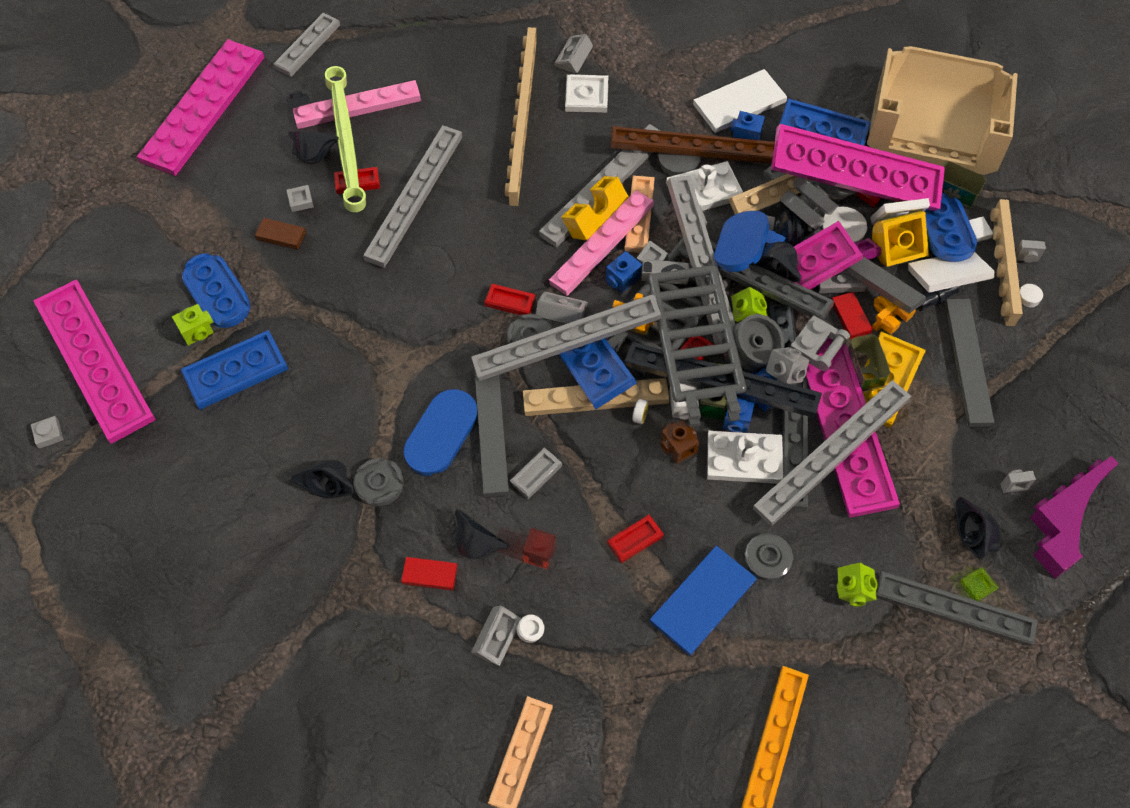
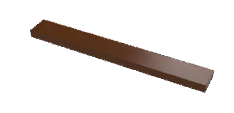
(691, 144)

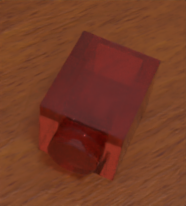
(539, 548)

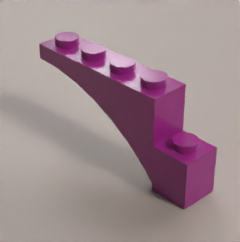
(1062, 518)

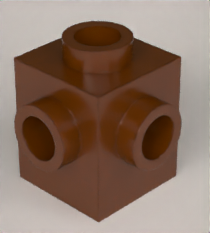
(679, 441)

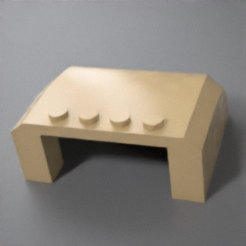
(944, 109)

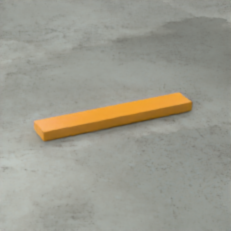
(775, 739)

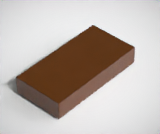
(280, 233)

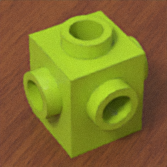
(748, 303)
(194, 324)
(856, 584)

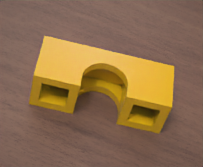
(583, 220)

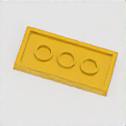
(903, 363)

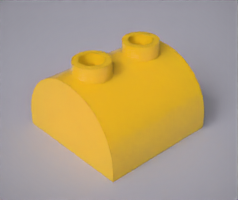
(901, 238)

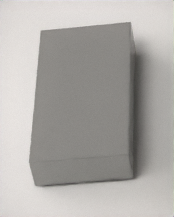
(536, 473)

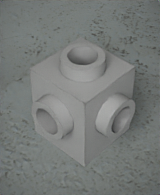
(787, 365)

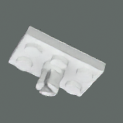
(713, 184)
(744, 457)

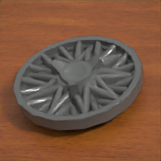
(768, 556)

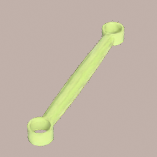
(345, 140)

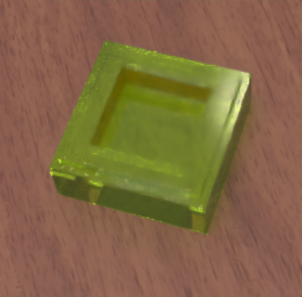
(978, 584)

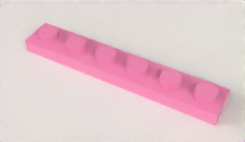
(358, 103)
(601, 243)

